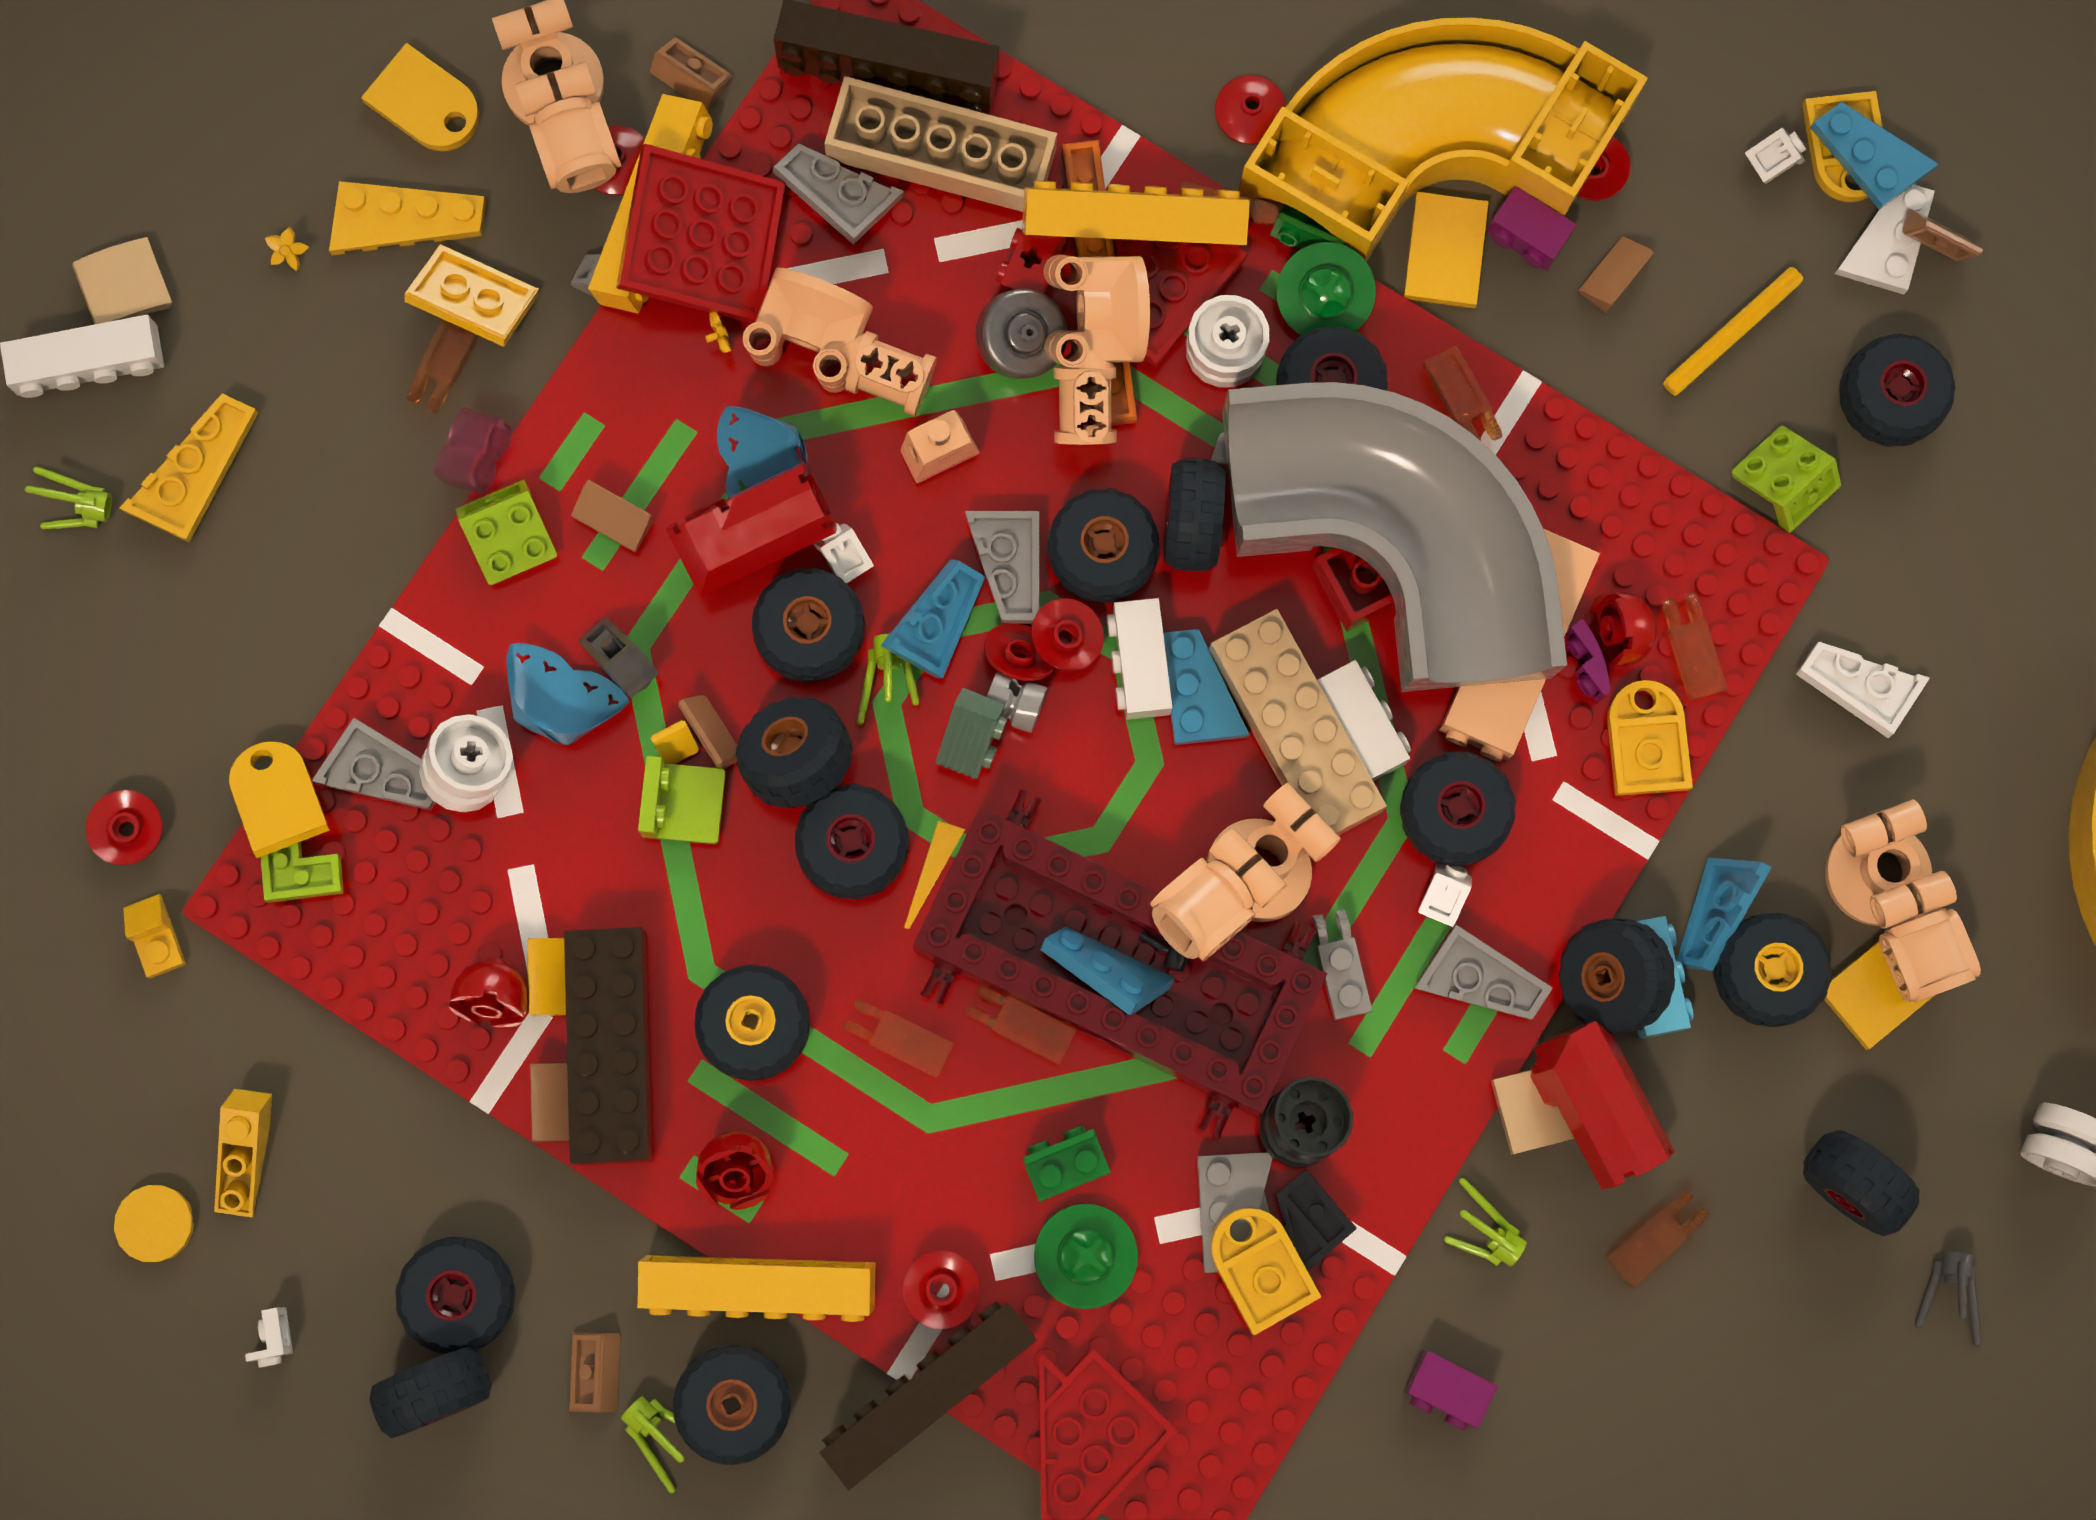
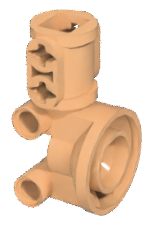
(559, 105)
(834, 325)
(1111, 330)
(1236, 884)
(1922, 939)

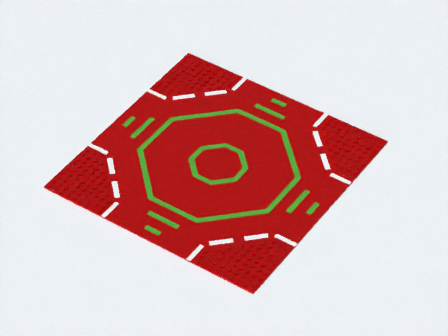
(861, 1144)

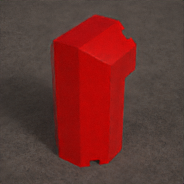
(752, 529)
(1600, 1103)

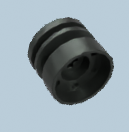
(1322, 1110)

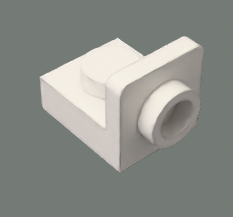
(1776, 154)
(844, 553)
(1446, 893)
(274, 1331)

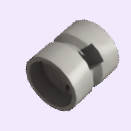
(1021, 701)

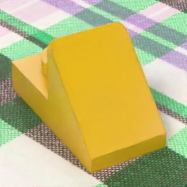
(153, 936)

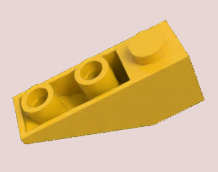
(241, 1151)

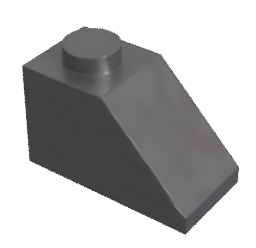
(618, 657)

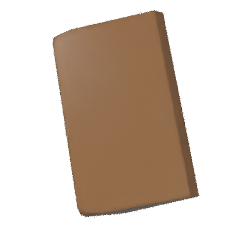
(690, 72)
(1939, 237)
(1615, 273)
(612, 516)
(709, 730)
(549, 1102)
(594, 1372)

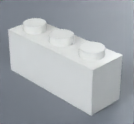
(1140, 659)
(1365, 719)

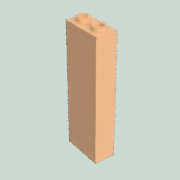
(1497, 713)

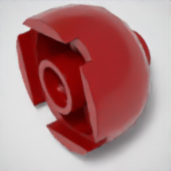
(1623, 628)
(490, 992)
(735, 1170)

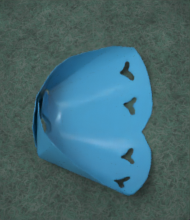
(763, 447)
(557, 700)

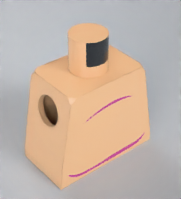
(937, 446)

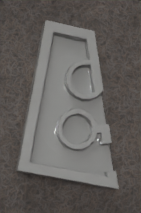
(840, 196)
(1010, 559)
(373, 767)
(1483, 977)
(1228, 1185)

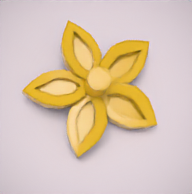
(286, 248)
(720, 333)

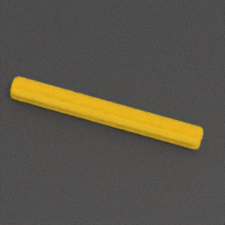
(1733, 331)

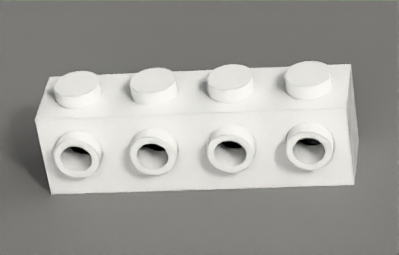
(82, 356)

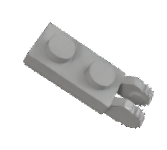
(1345, 975)

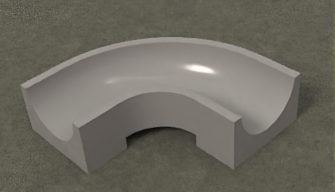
(1414, 503)

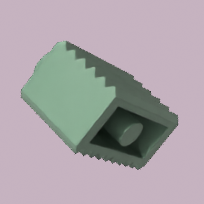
(970, 734)

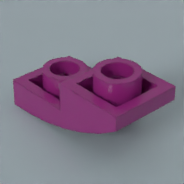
(1592, 675)

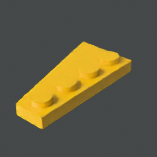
(386, 216)
(192, 473)

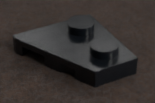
(1312, 1219)

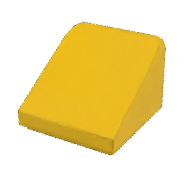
(675, 743)

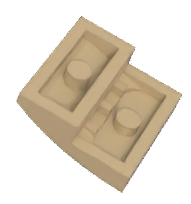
(122, 282)
(1524, 1115)

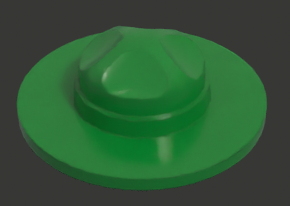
(1326, 288)
(1085, 1256)

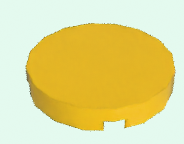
(154, 1223)

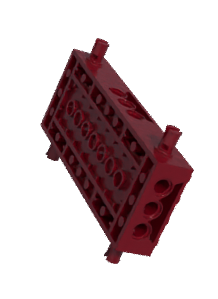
(1175, 1033)

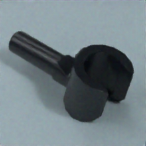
(1173, 959)

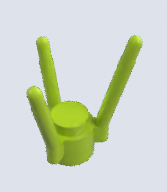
(93, 504)
(885, 661)
(1504, 1243)
(644, 1420)

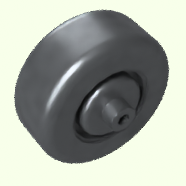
(1014, 332)

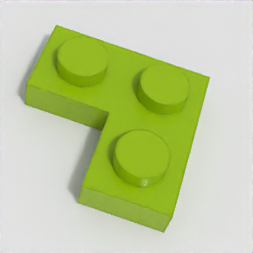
(293, 877)

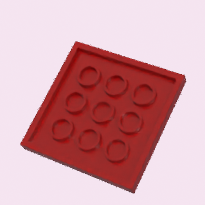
(700, 234)

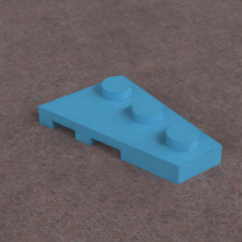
(1871, 154)
(937, 619)
(1198, 693)
(1718, 909)
(1106, 970)

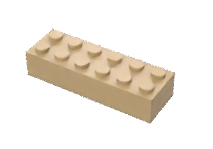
(938, 144)
(1295, 722)

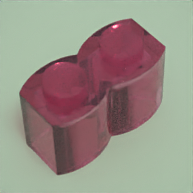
(473, 450)

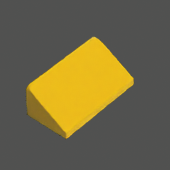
(546, 977)

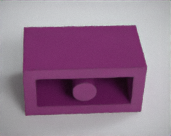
(1530, 229)
(1450, 1390)

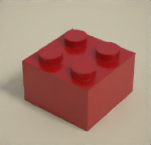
(1352, 587)

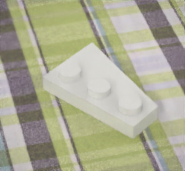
(1883, 252)
(1866, 689)

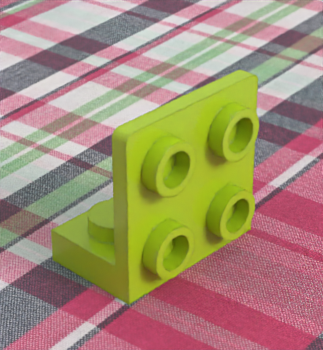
(1789, 475)
(506, 532)
(681, 802)

